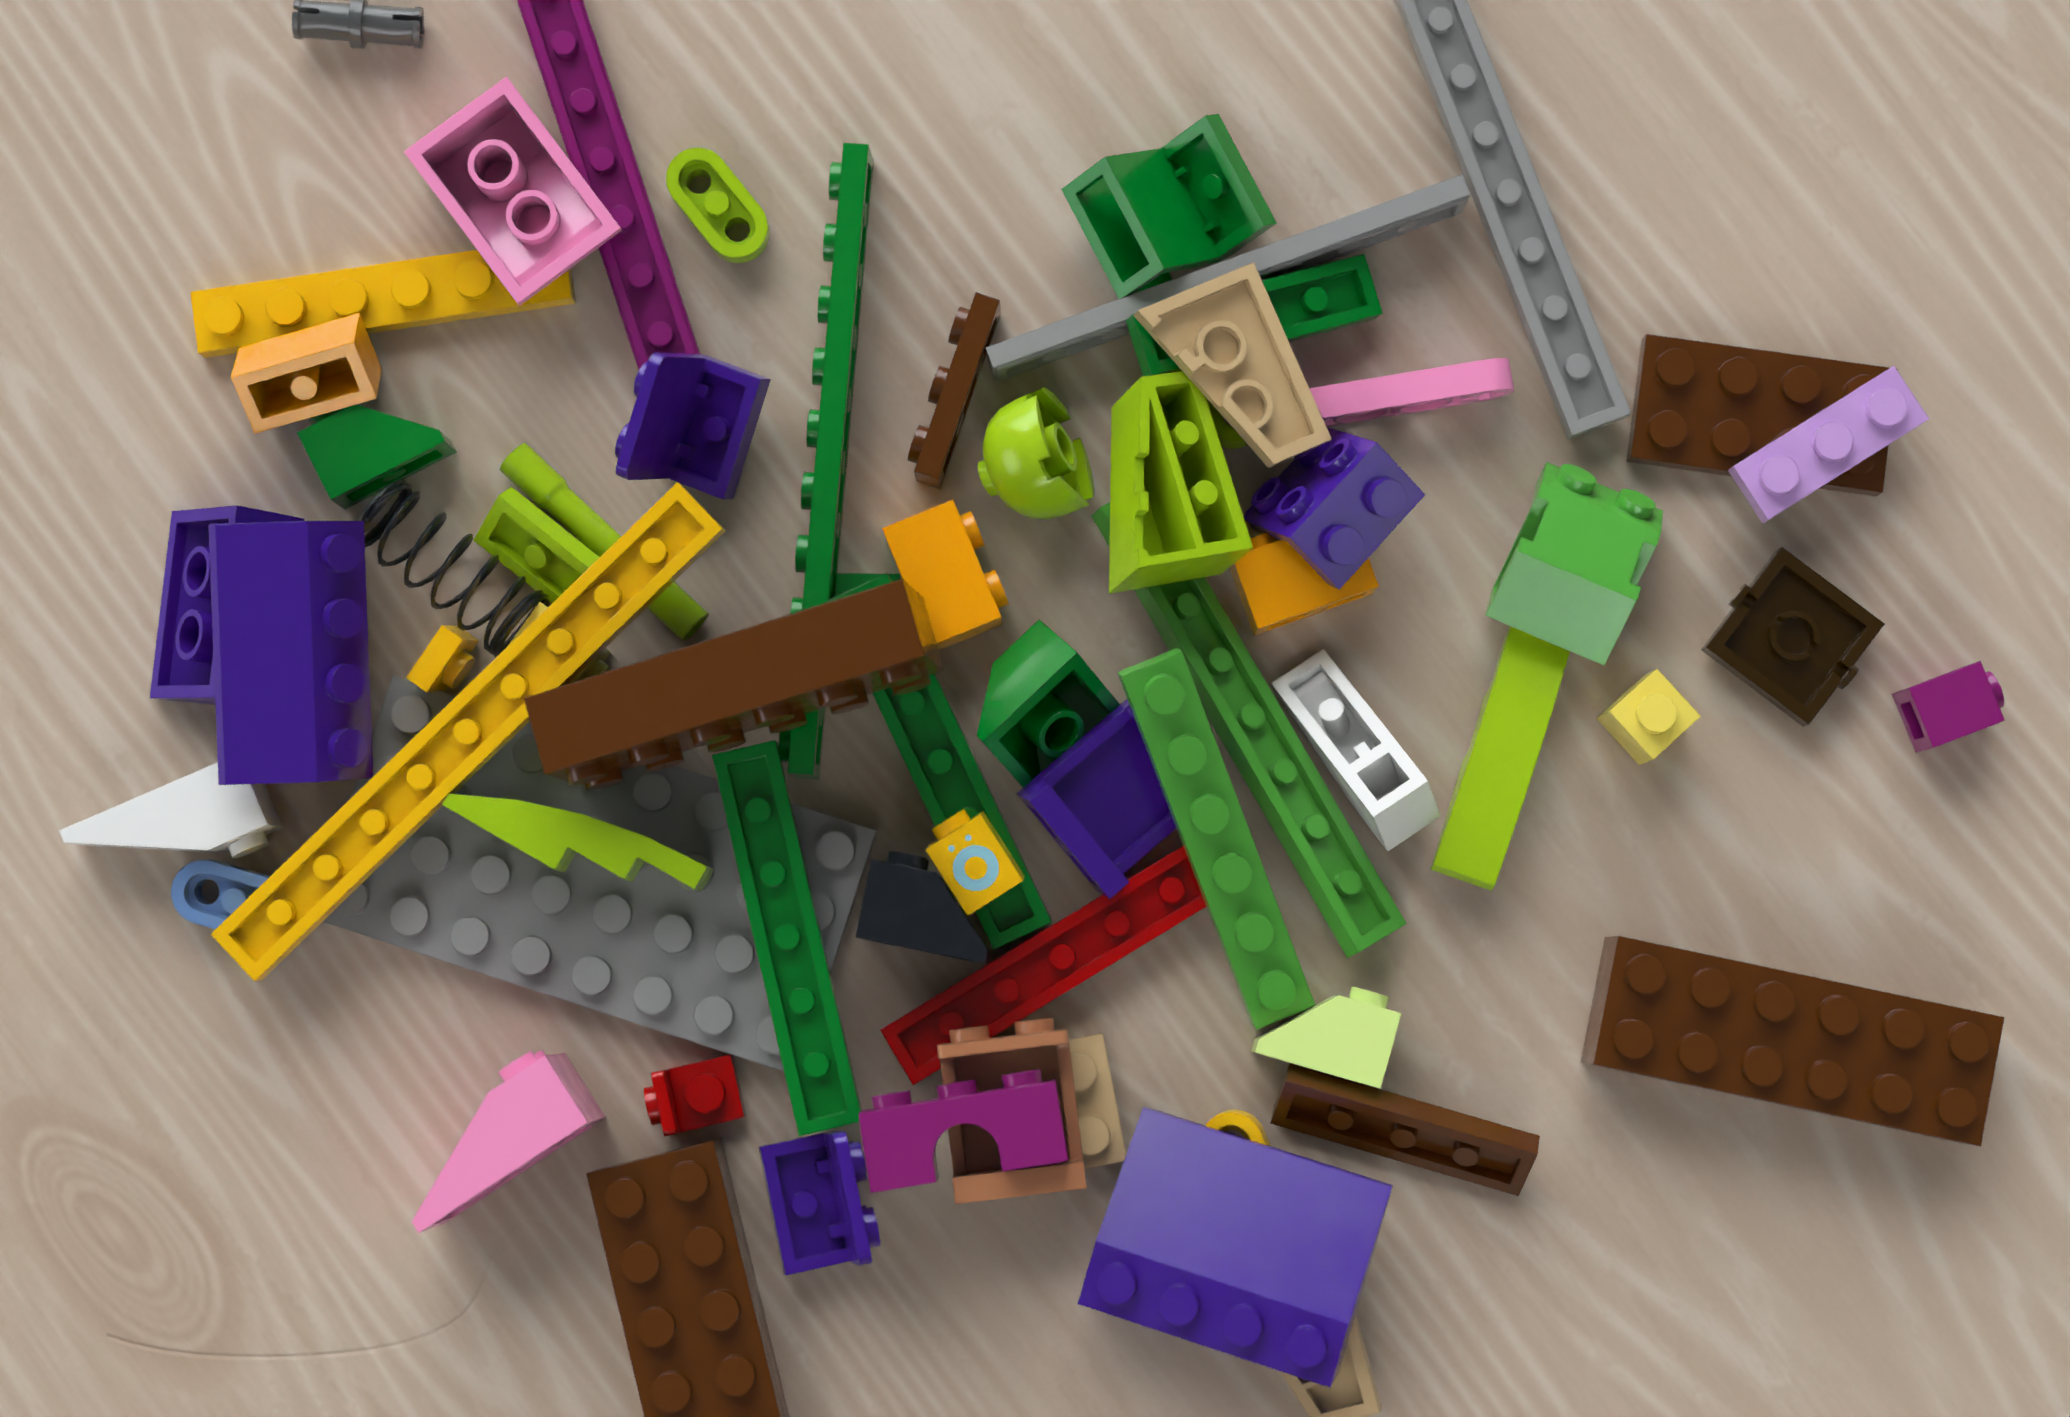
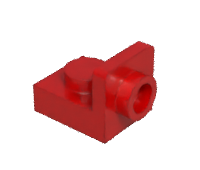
(695, 1095)

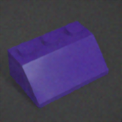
(185, 633)

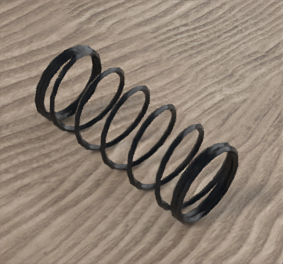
(401, 508)

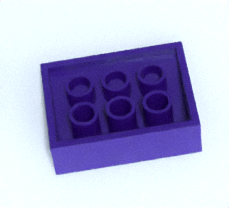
(1236, 1246)

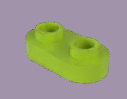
(720, 206)

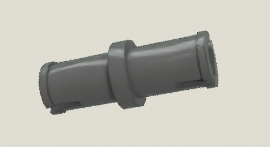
(358, 23)

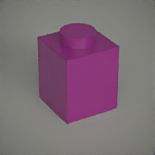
(1950, 706)

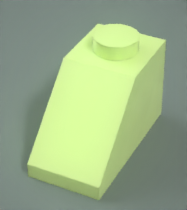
(1338, 1037)

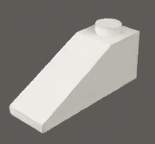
(1357, 750)
(185, 817)

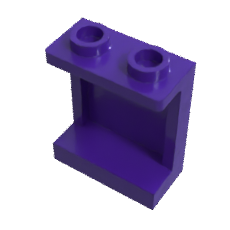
(1102, 801)

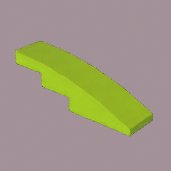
(1500, 759)
(557, 835)

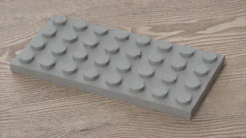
(585, 934)

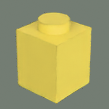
(1648, 717)

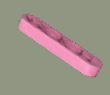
(1414, 391)

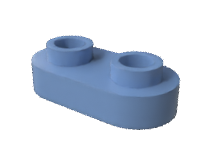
(234, 888)

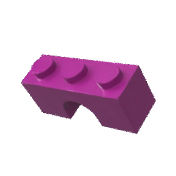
(904, 1134)

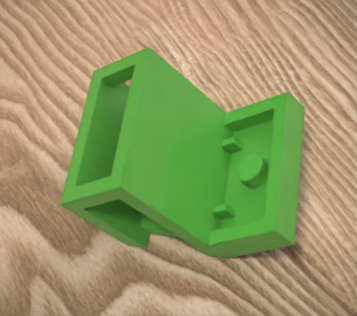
(1576, 562)

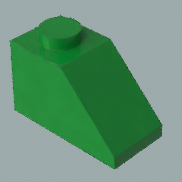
(366, 450)

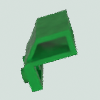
(1169, 207)

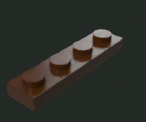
(1405, 1129)

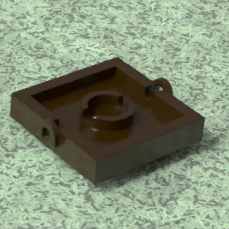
(1793, 637)

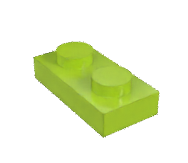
(533, 545)

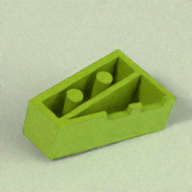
(1169, 488)

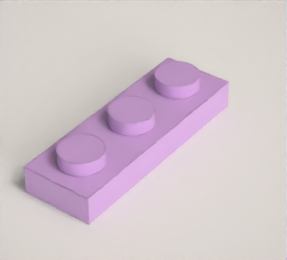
(1828, 444)

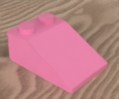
(513, 191)
(515, 1127)

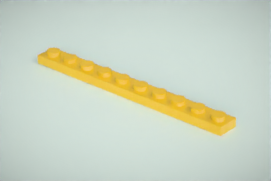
(467, 733)

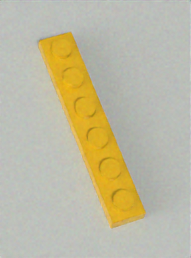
(384, 294)

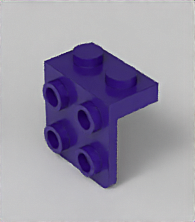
(691, 422)
(1335, 504)
(818, 1201)

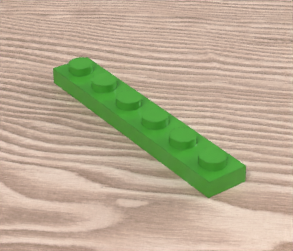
(1216, 837)

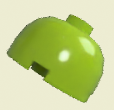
(1033, 459)

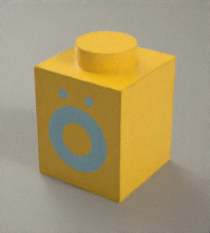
(973, 860)

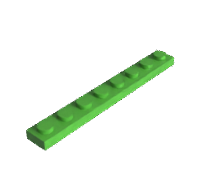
(1271, 760)

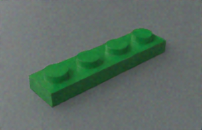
(1304, 301)

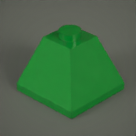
(1039, 703)

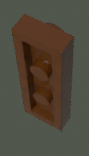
(954, 390)

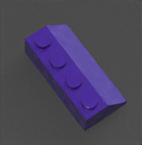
(290, 652)

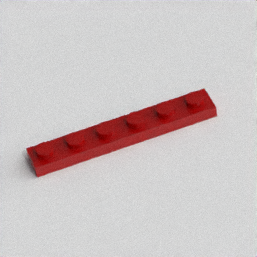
(1049, 963)

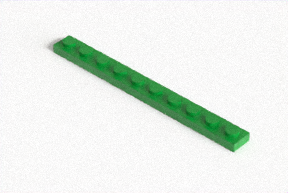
(830, 426)

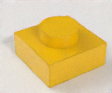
(444, 660)

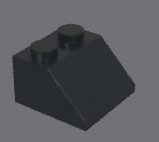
(916, 911)

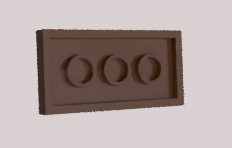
(1721, 403)

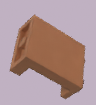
(973, 1149)

